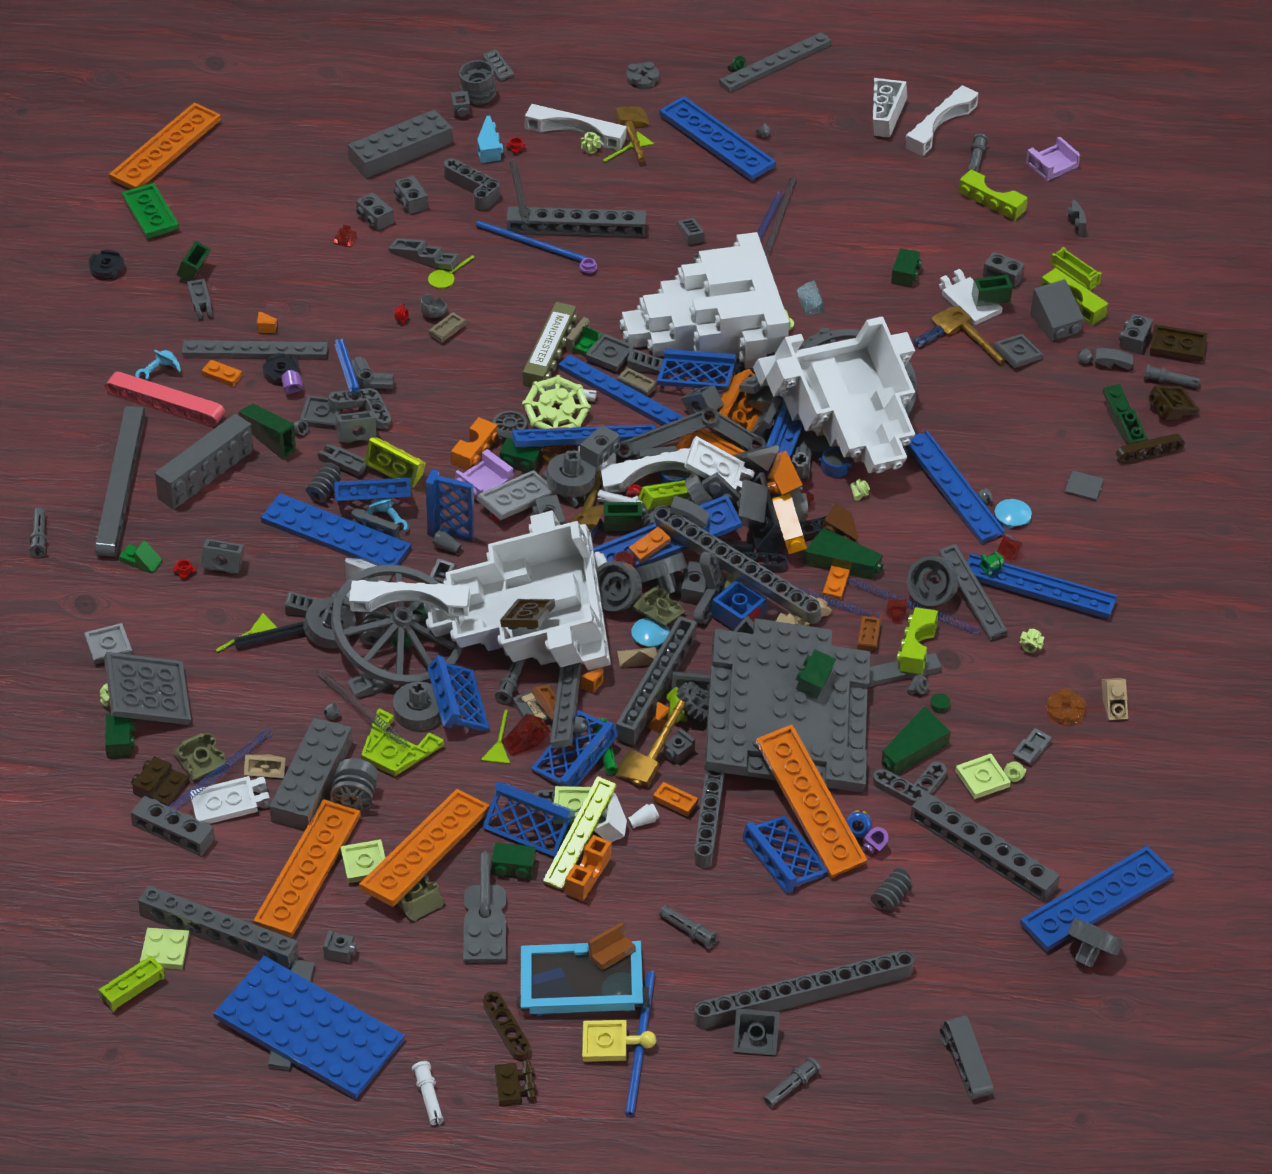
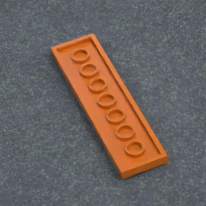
(165, 146)
(811, 801)
(424, 847)
(307, 868)

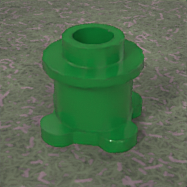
(991, 563)

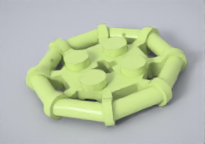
(556, 396)

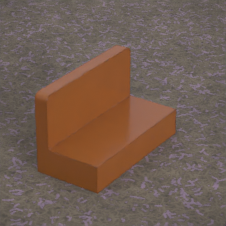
(610, 947)

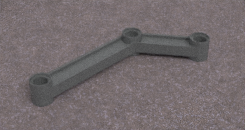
(689, 425)

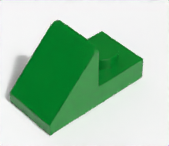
(588, 339)
(141, 557)

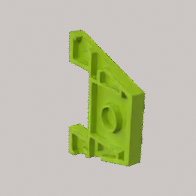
(393, 757)

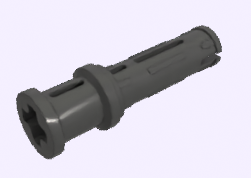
(977, 149)
(1162, 375)
(39, 517)
(508, 684)
(695, 932)
(798, 1077)

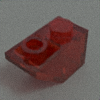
(526, 734)

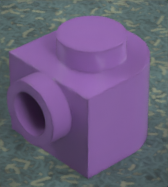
(292, 382)
(875, 840)

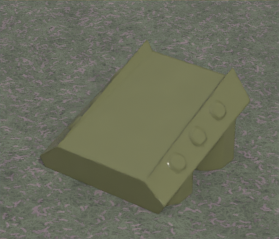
(658, 606)
(200, 755)
(421, 899)

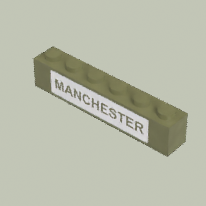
(550, 344)

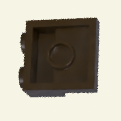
(1172, 402)
(159, 781)

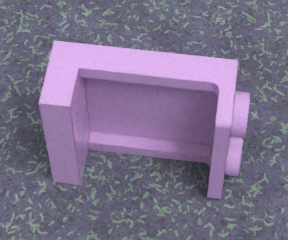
(1053, 160)
(486, 474)

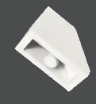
(612, 821)

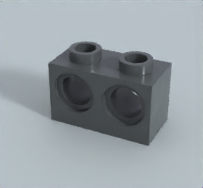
(411, 194)
(374, 211)
(1001, 265)
(1136, 333)

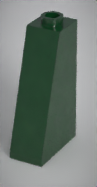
(270, 430)
(835, 550)
(915, 742)

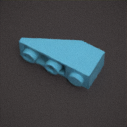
(488, 143)

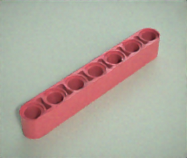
(165, 399)

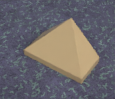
(636, 657)
(265, 765)

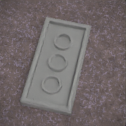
(515, 495)

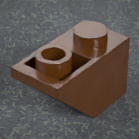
(841, 522)

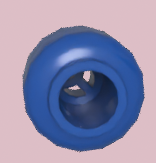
(857, 830)

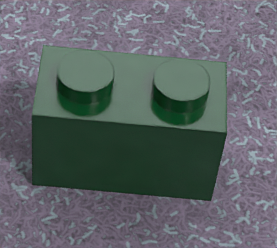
(193, 261)
(906, 267)
(992, 290)
(521, 458)
(622, 516)
(815, 674)
(119, 736)
(513, 860)

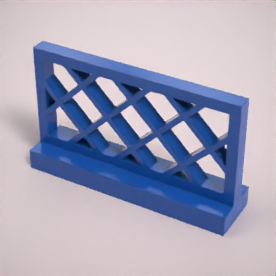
(697, 362)
(372, 489)
(436, 504)
(447, 696)
(586, 758)
(535, 802)
(772, 858)

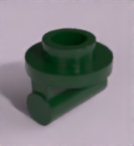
(738, 63)

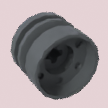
(478, 80)
(354, 784)

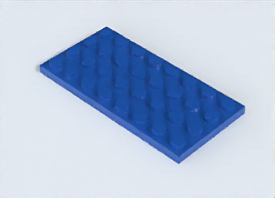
(309, 1027)

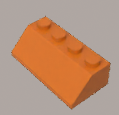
(736, 404)
(782, 475)

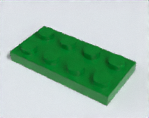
(150, 210)

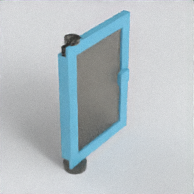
(567, 981)

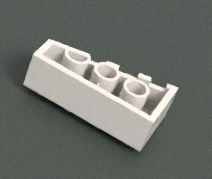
(888, 104)

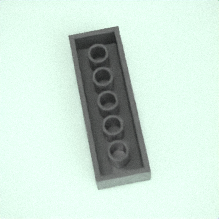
(400, 143)
(204, 461)
(310, 773)

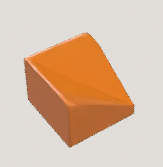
(266, 323)
(592, 680)
(660, 718)

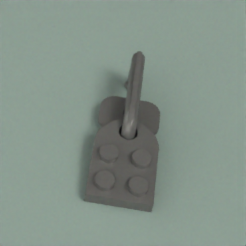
(484, 920)

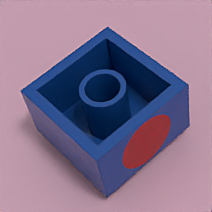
(738, 602)

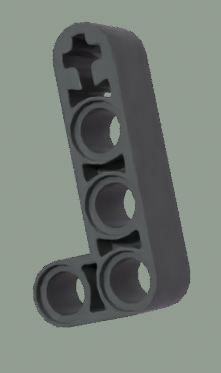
(485, 188)
(961, 1038)

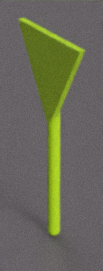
(643, 142)
(261, 624)
(497, 753)

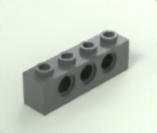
(173, 827)

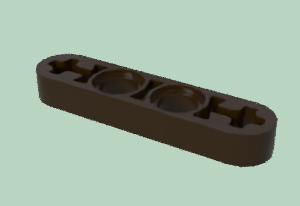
(1131, 453)
(505, 1026)

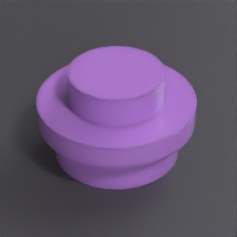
(588, 265)

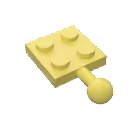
(608, 1040)

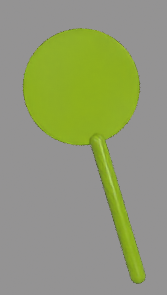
(443, 279)

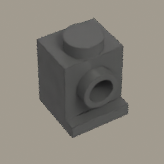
(463, 107)
(679, 747)
(339, 947)

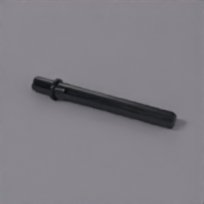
(269, 635)

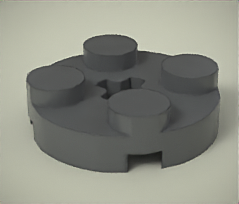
(649, 73)

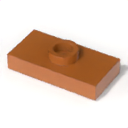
(869, 633)
(546, 699)

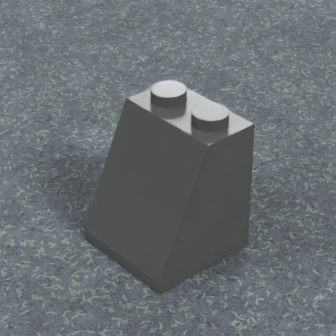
(1056, 310)

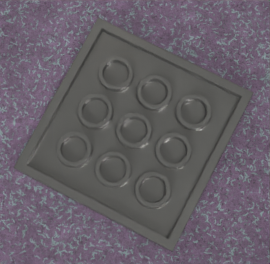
(147, 688)

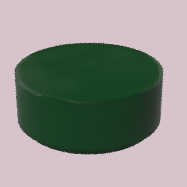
(940, 703)

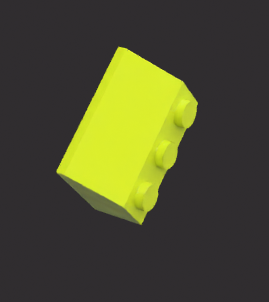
(393, 461)

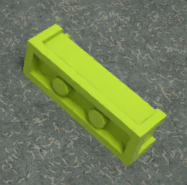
(1075, 269)
(663, 494)
(131, 983)

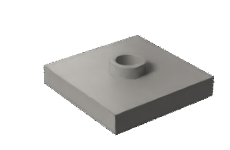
(107, 639)

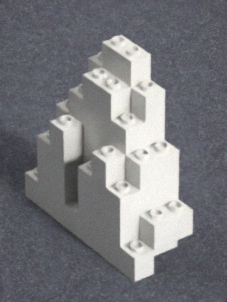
(714, 306)
(848, 392)
(545, 564)

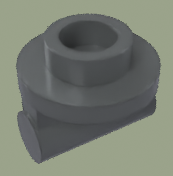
(918, 685)

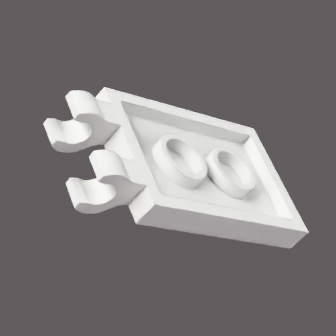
(961, 295)
(707, 459)
(230, 799)

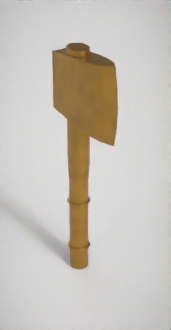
(632, 118)
(956, 319)
(590, 515)
(641, 768)

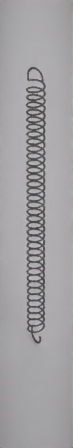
(517, 194)
(776, 218)
(357, 708)

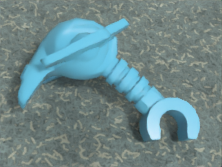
(163, 358)
(385, 505)

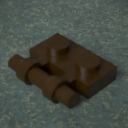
(508, 1084)

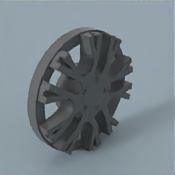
(510, 423)

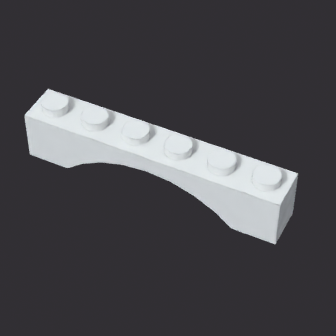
(959, 103)
(548, 119)
(620, 476)
(368, 595)

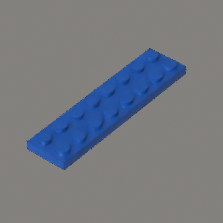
(717, 138)
(721, 521)
(334, 532)
(1097, 897)

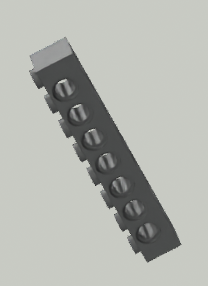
(577, 222)
(656, 680)
(985, 847)
(217, 927)

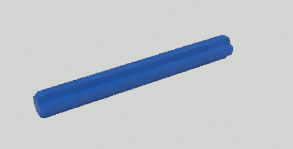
(346, 366)

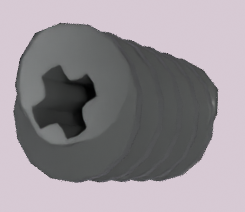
(323, 483)
(371, 636)
(892, 890)

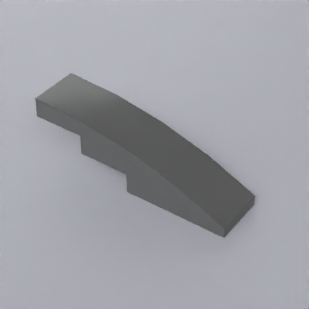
(421, 253)

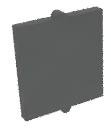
(1084, 486)

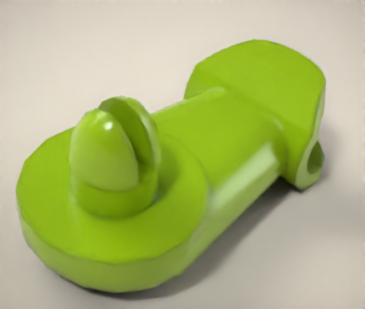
(673, 699)

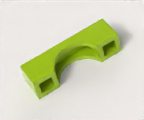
(1008, 204)
(1091, 306)
(921, 626)

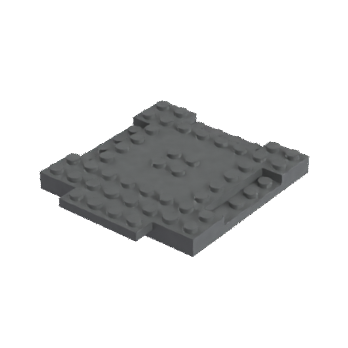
(757, 694)

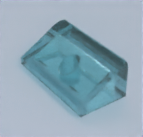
(810, 298)

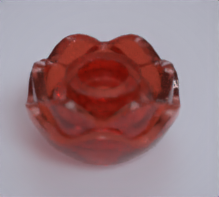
(625, 556)

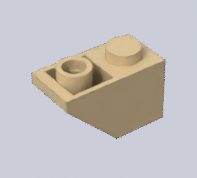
(1115, 698)

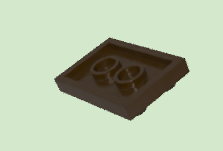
(1178, 343)
(527, 613)

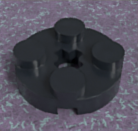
(98, 265)
(273, 362)

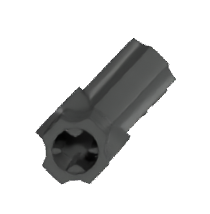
(368, 379)
(801, 461)

